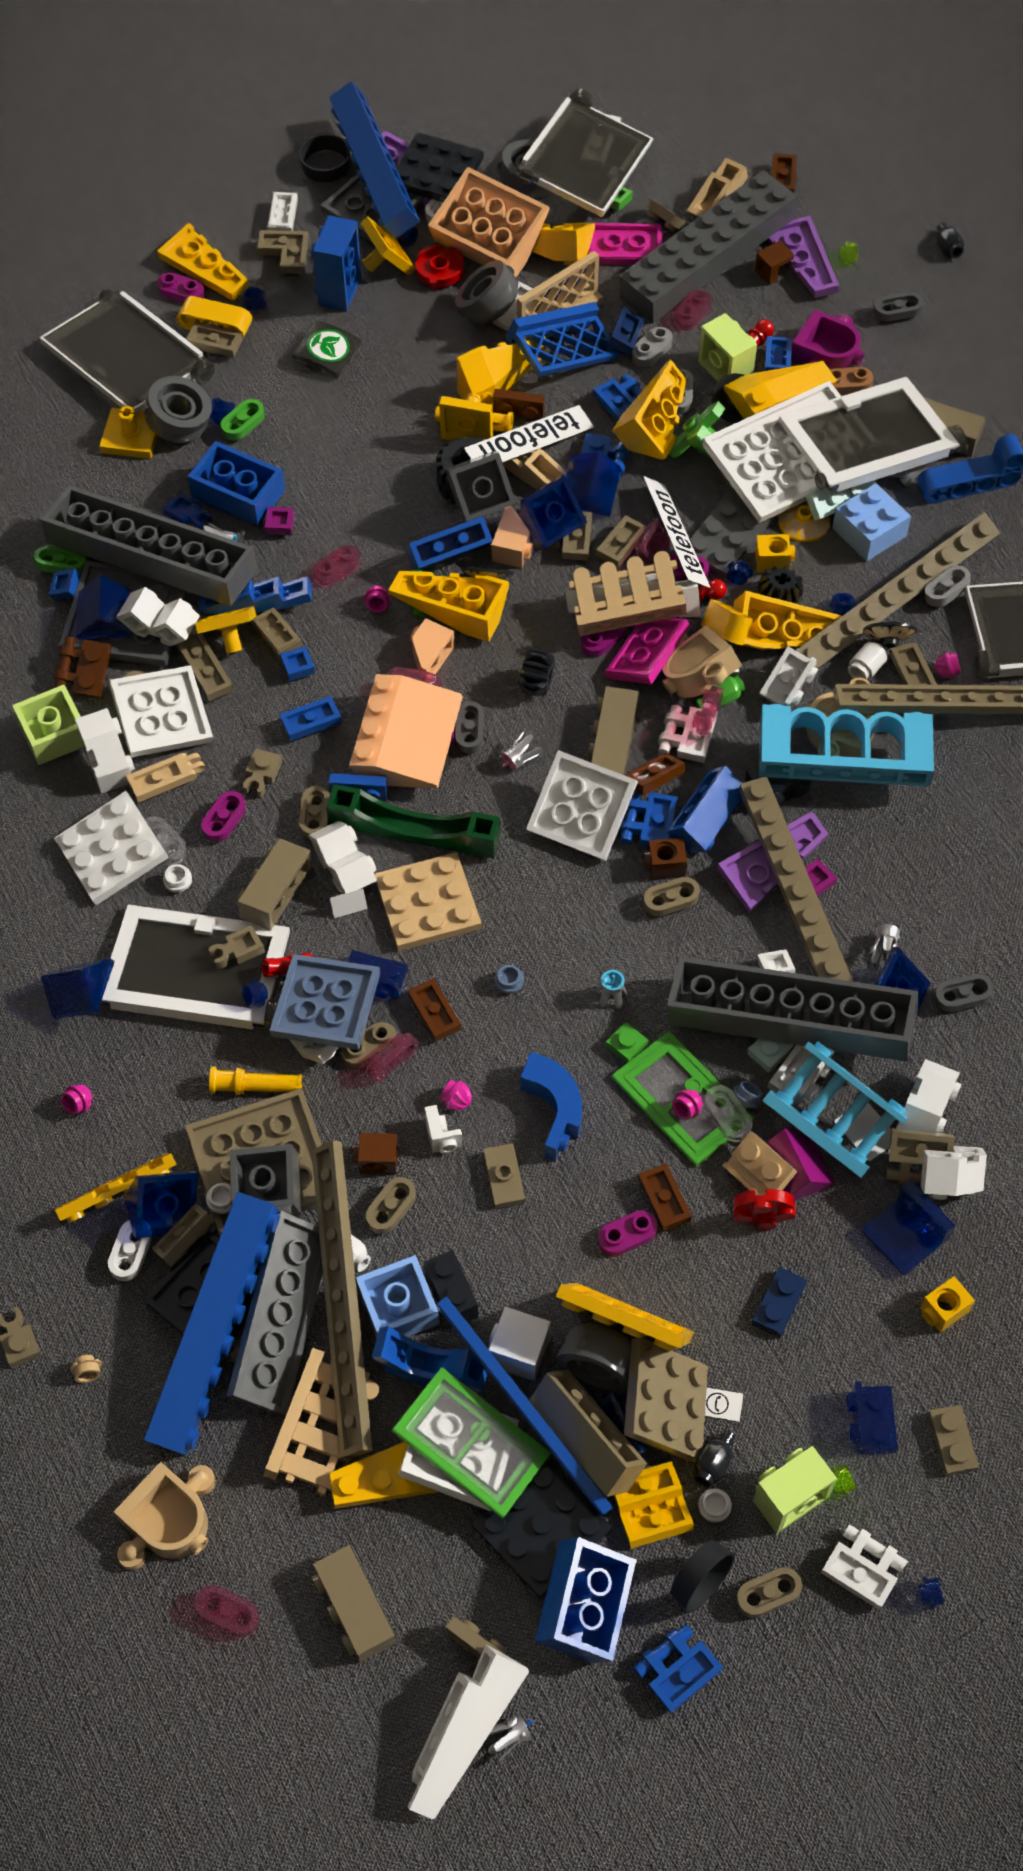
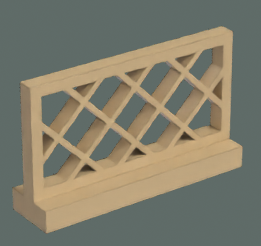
(581, 294)

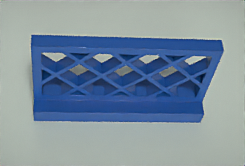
(556, 324)

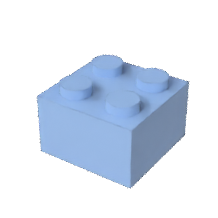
(871, 522)
(398, 1298)

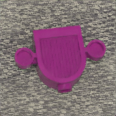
(829, 341)

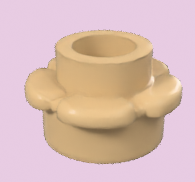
(86, 1369)

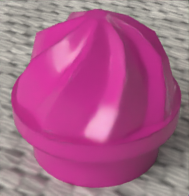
(377, 599)
(947, 665)
(456, 1095)
(76, 1099)
(687, 1104)

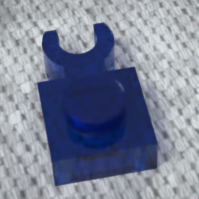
(185, 510)

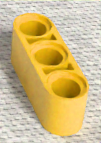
(213, 314)
(727, 622)

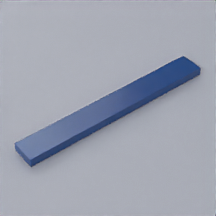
(524, 1406)

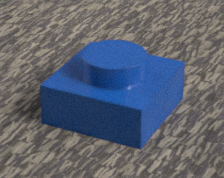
(64, 584)
(297, 663)

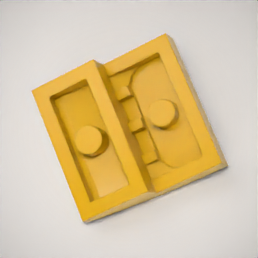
(654, 1507)

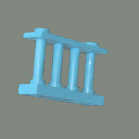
(832, 1138)

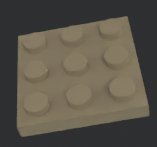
(666, 1400)

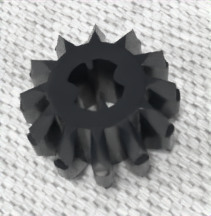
(781, 584)
(537, 672)

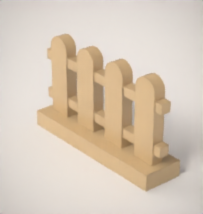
(629, 610)
(307, 1434)

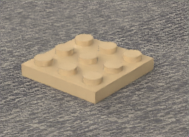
(427, 901)

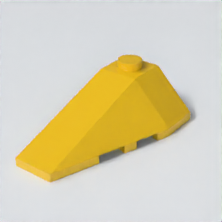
(564, 242)
(491, 369)
(768, 388)
(651, 417)
(462, 603)
(780, 622)

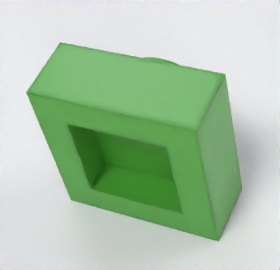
(622, 199)
(626, 1042)

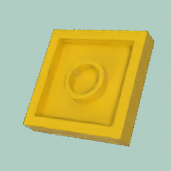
(386, 248)
(465, 418)
(128, 434)
(227, 624)

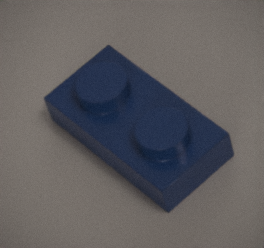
(626, 331)
(779, 1302)

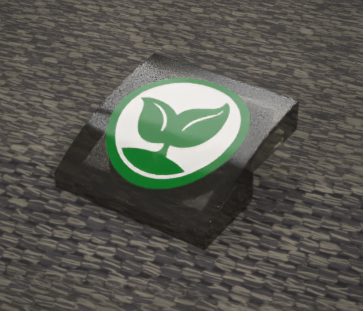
(326, 348)

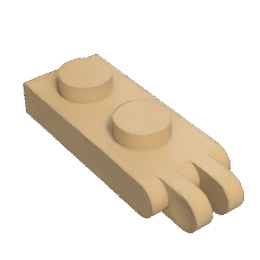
(165, 775)

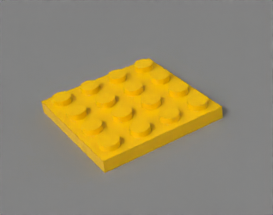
(635, 1321)

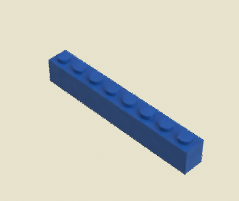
(374, 160)
(212, 1324)

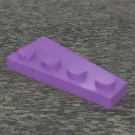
(809, 259)
(750, 871)

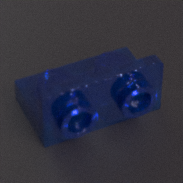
(391, 973)
(873, 1419)

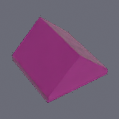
(804, 1157)

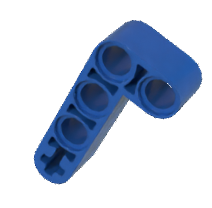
(975, 475)

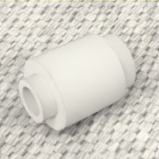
(867, 661)

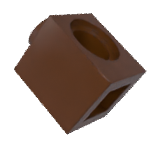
(673, 850)
(376, 1153)

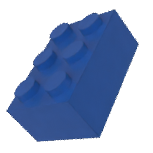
(336, 262)
(236, 483)
(585, 1600)

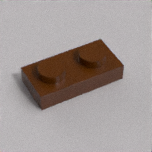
(784, 169)
(521, 404)
(656, 773)
(434, 1010)
(664, 1197)

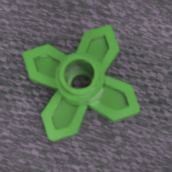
(696, 429)

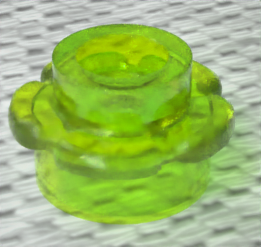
(849, 252)
(844, 1480)

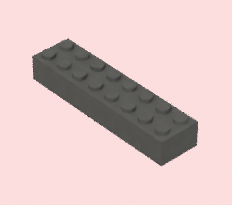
(708, 246)
(150, 545)
(793, 1008)

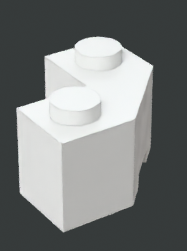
(149, 615)
(104, 749)
(340, 855)
(929, 1098)
(953, 1172)

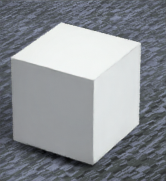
(520, 1342)

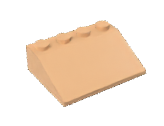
(488, 221)
(405, 731)

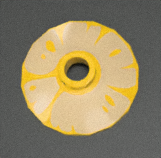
(800, 524)

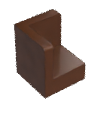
(770, 259)

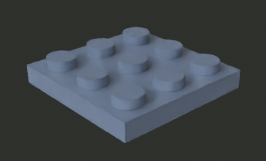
(325, 1001)

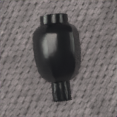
(950, 240)
(714, 1460)

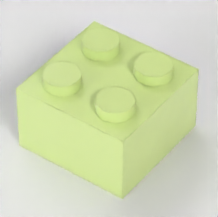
(726, 348)
(49, 724)
(793, 1488)

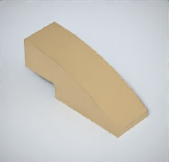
(718, 186)
(535, 468)

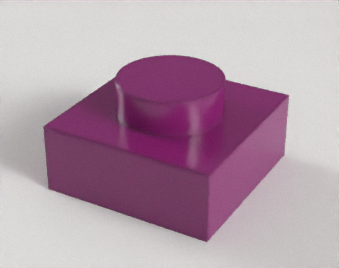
(279, 520)
(820, 876)

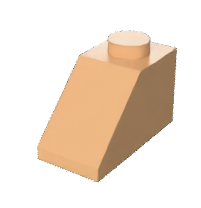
(511, 541)
(431, 645)

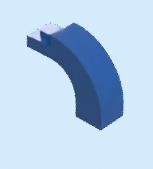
(556, 1086)
(421, 1363)

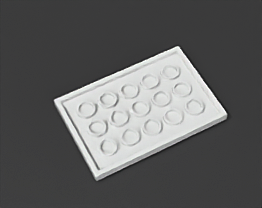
(764, 460)

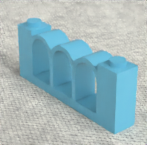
(912, 731)

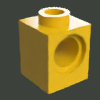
(772, 551)
(951, 1293)

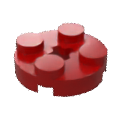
(435, 276)
(764, 1209)

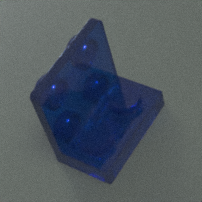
(909, 1229)

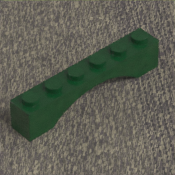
(464, 833)

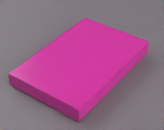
(624, 242)
(647, 650)

